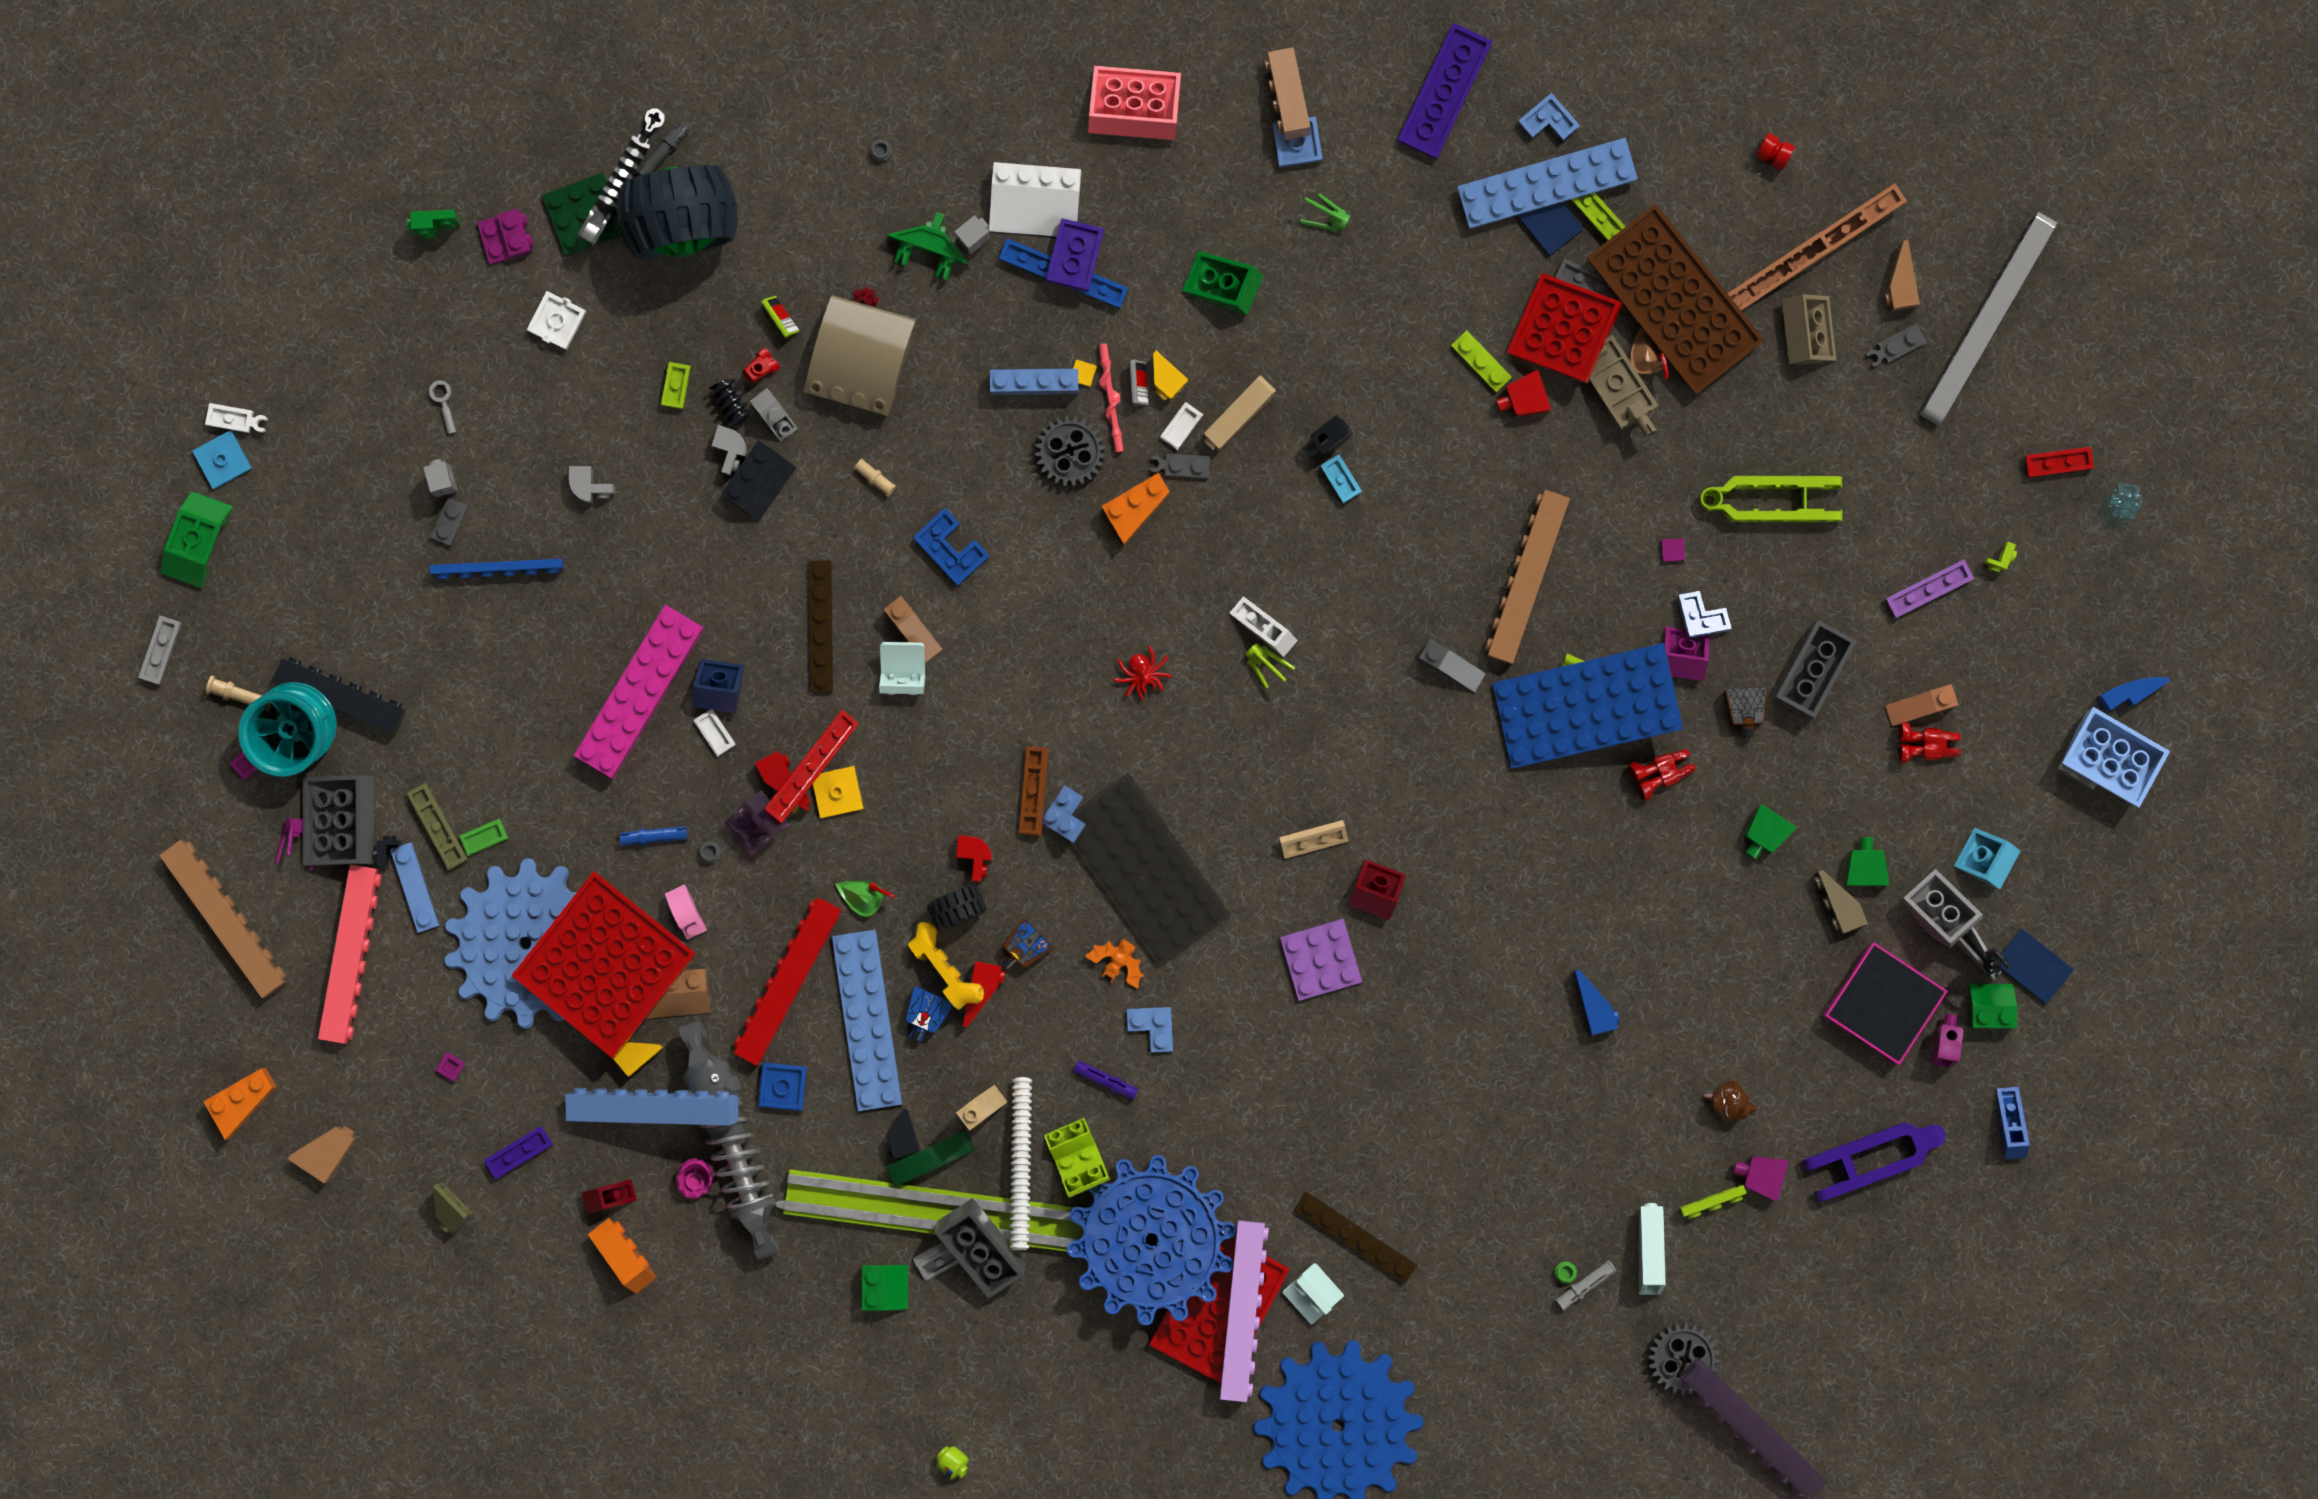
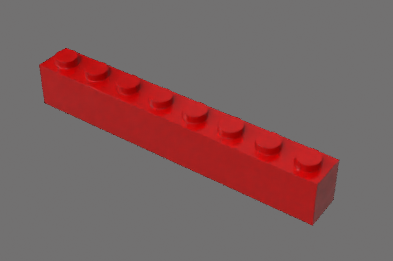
(787, 982)

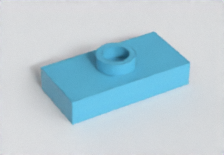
(1341, 479)

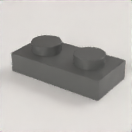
(449, 521)

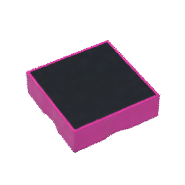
(1885, 1003)

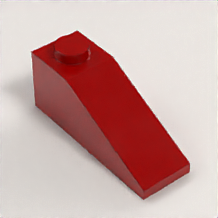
(989, 977)

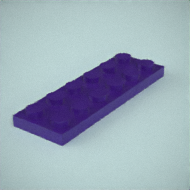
(1445, 91)

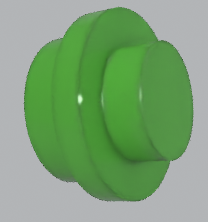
(1565, 1272)

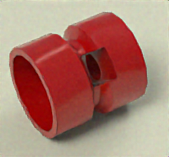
(1775, 152)

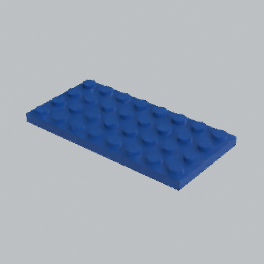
(1588, 705)

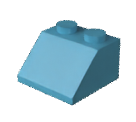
(1987, 858)

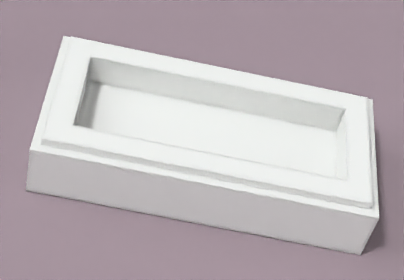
(1181, 426)
(714, 732)

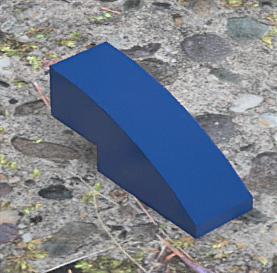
(2131, 692)

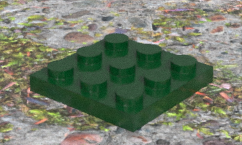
(570, 208)

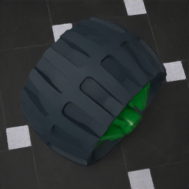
(677, 211)

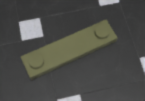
(437, 826)

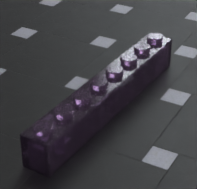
(1753, 1429)

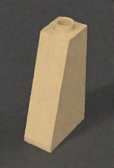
(1239, 413)
(981, 1107)

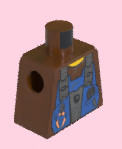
(1024, 946)

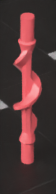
(1113, 397)

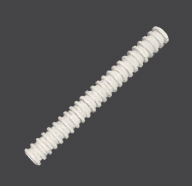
(1020, 1163)

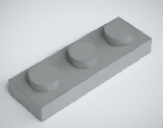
(160, 650)

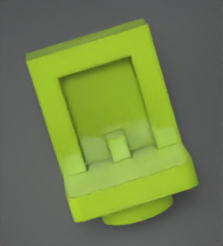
(2007, 556)

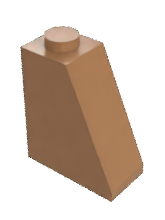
(325, 1153)

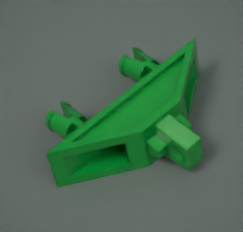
(931, 240)

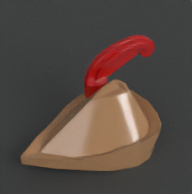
(1646, 356)

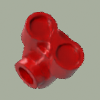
(763, 364)

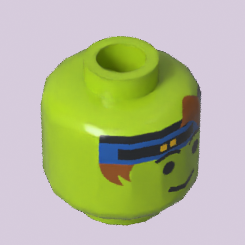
(952, 1462)

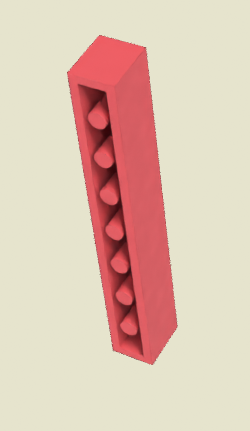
(349, 954)

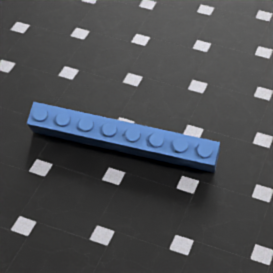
(651, 1107)

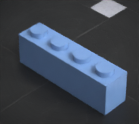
(1034, 381)

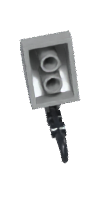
(1950, 917)

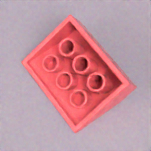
(1134, 104)

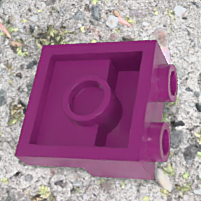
(505, 236)

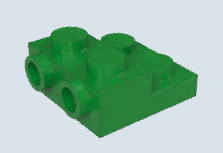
(428, 222)

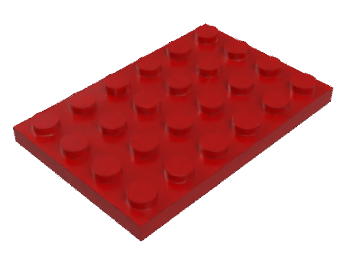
(1202, 1335)

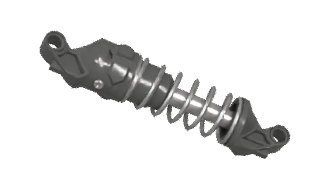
(715, 1075)

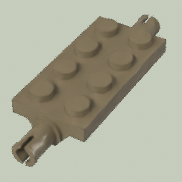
(1622, 389)

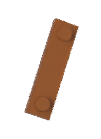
(1033, 790)

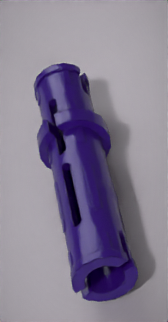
(1105, 1080)

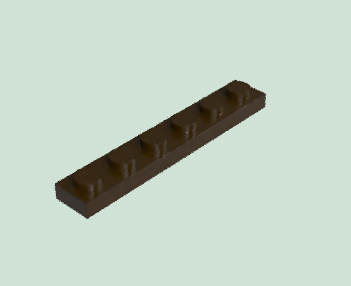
(821, 626)
(1355, 1237)

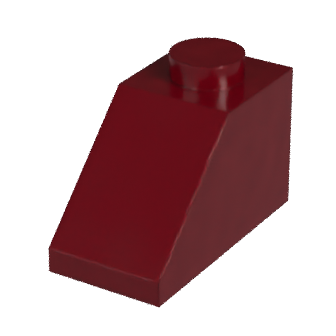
(609, 1196)

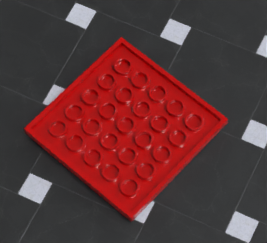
(604, 964)

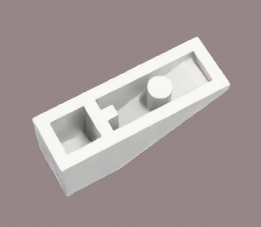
(1264, 626)

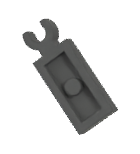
(1898, 345)
(1183, 465)

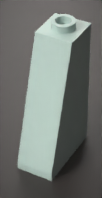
(1651, 1250)

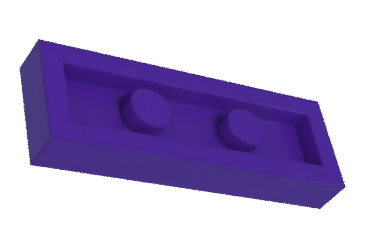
(518, 1152)

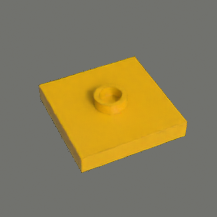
(837, 792)

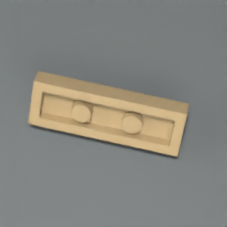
(1313, 839)

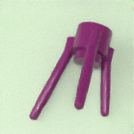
(291, 829)

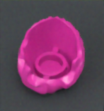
(694, 1178)

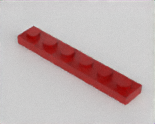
(810, 767)

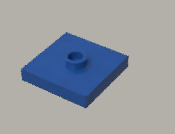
(782, 1086)

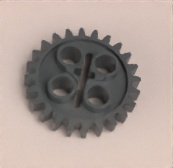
(1077, 469)
(1663, 1352)

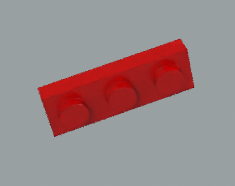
(2059, 462)

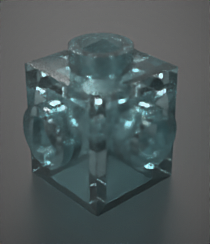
(2126, 500)

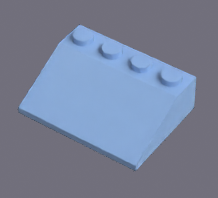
(2114, 756)

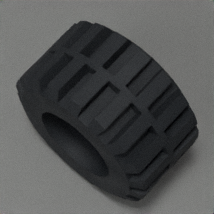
(956, 907)

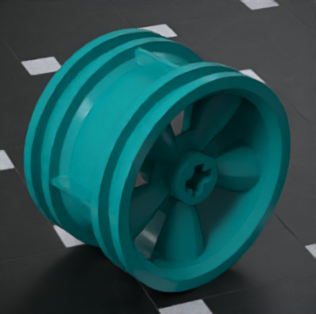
(281, 761)

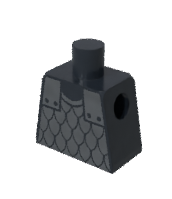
(1335, 429)

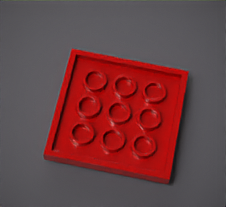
(1564, 328)

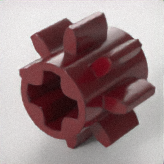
(866, 296)

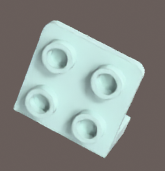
(902, 668)

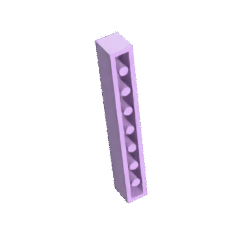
(1242, 1311)

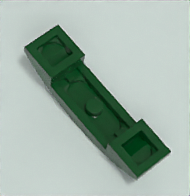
(930, 1158)

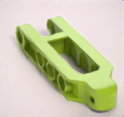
(1774, 482)

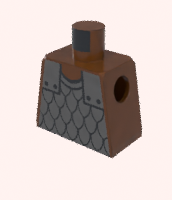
(1746, 708)

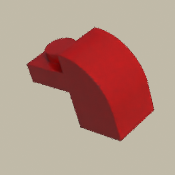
(975, 849)

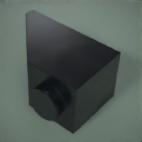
(902, 1137)

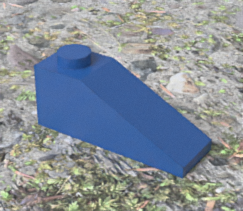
(1597, 1010)
(2012, 1123)

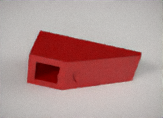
(775, 771)

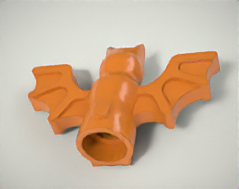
(1119, 957)

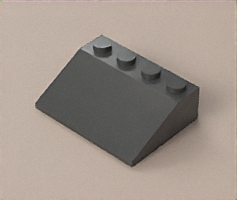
(338, 820)

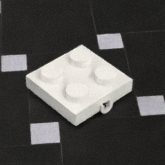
(556, 320)

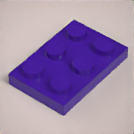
(1074, 255)

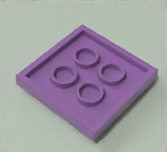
(1321, 959)

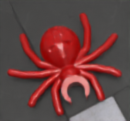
(1142, 673)

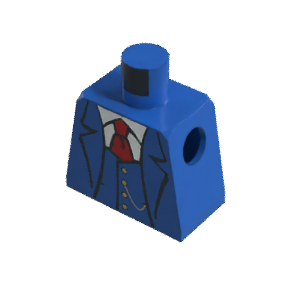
(926, 1012)

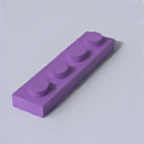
(1929, 589)

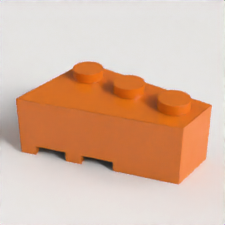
(1135, 506)
(239, 1101)
(622, 1255)

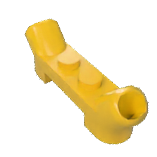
(925, 948)

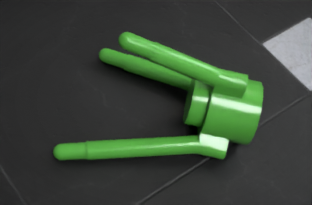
(1337, 217)

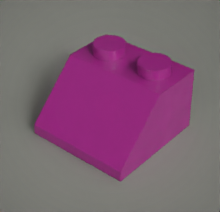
(1686, 656)

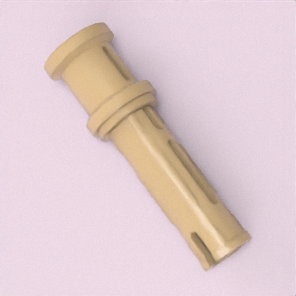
(229, 691)

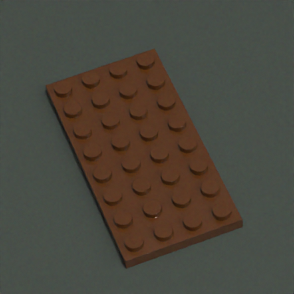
(1675, 299)

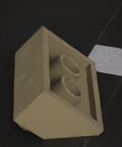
(1808, 329)

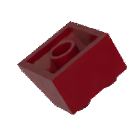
(1377, 889)

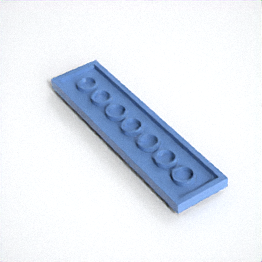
(1547, 183)
(867, 1020)

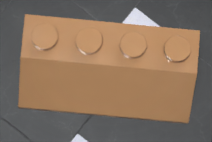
(685, 997)

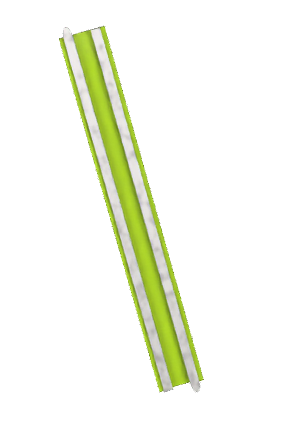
(916, 1207)

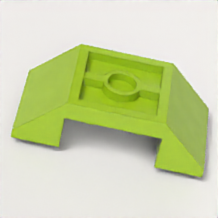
(1077, 1157)

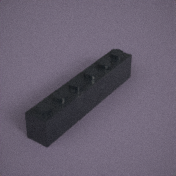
(343, 697)

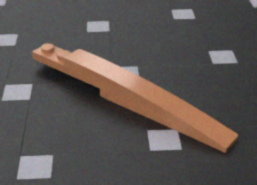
(1817, 247)

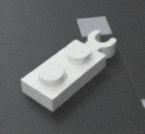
(233, 418)

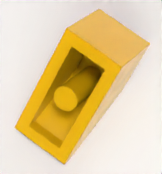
(1167, 378)
(636, 1055)

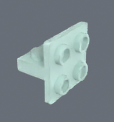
(1313, 1293)

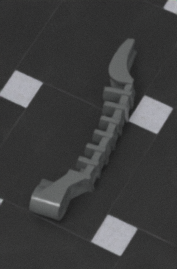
(625, 169)

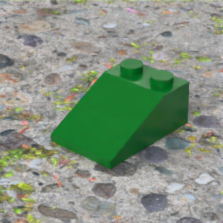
(1223, 282)

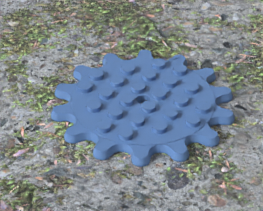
(493, 933)

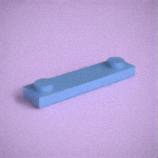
(414, 887)

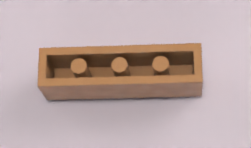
(1289, 94)

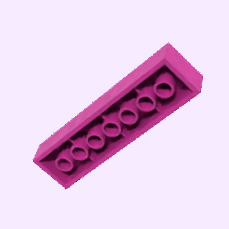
(639, 692)

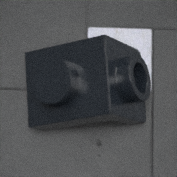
(381, 855)

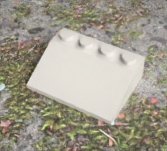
(1033, 198)

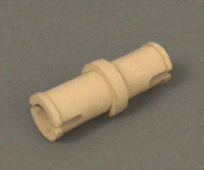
(875, 477)

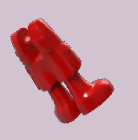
(1933, 741)
(1667, 771)

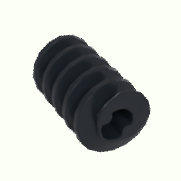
(730, 401)

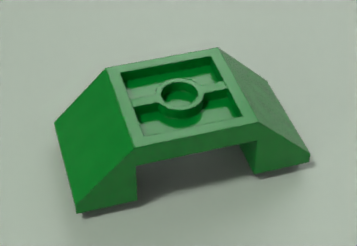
(194, 538)

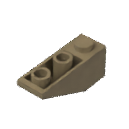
(1847, 910)

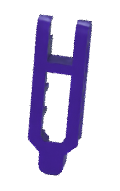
(1923, 1138)

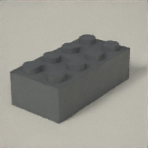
(1814, 669)
(980, 1248)

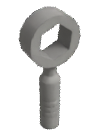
(445, 409)

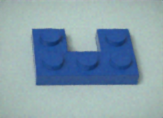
(933, 541)

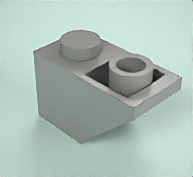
(773, 414)

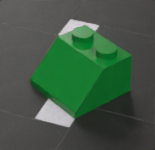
(1992, 1006)
(884, 1287)

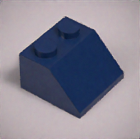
(718, 685)

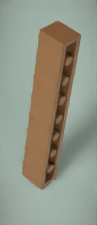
(1528, 576)
(223, 918)

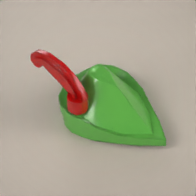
(863, 896)

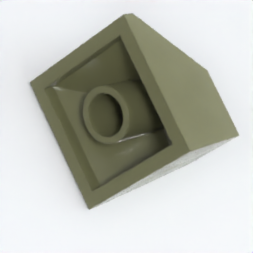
(449, 1209)

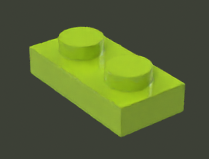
(676, 385)

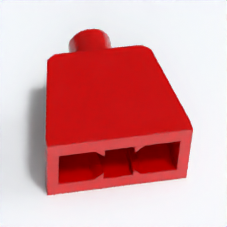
(1525, 396)

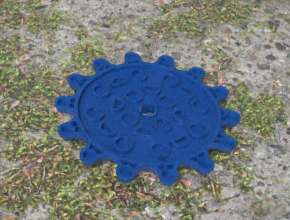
(1185, 1235)
(1343, 1390)

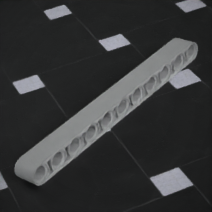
(1988, 319)

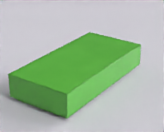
(483, 837)

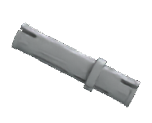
(1584, 1286)

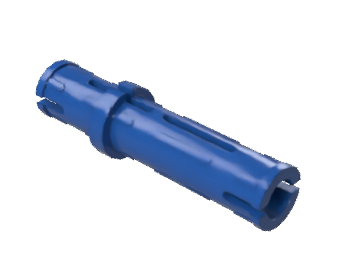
(650, 836)

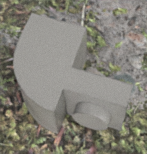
(732, 443)
(582, 484)

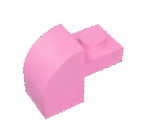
(685, 912)

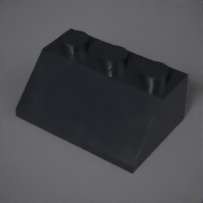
(758, 480)

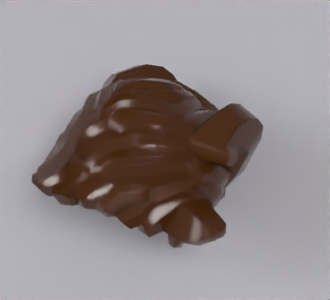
(1730, 1102)

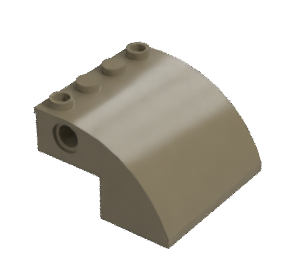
(859, 355)

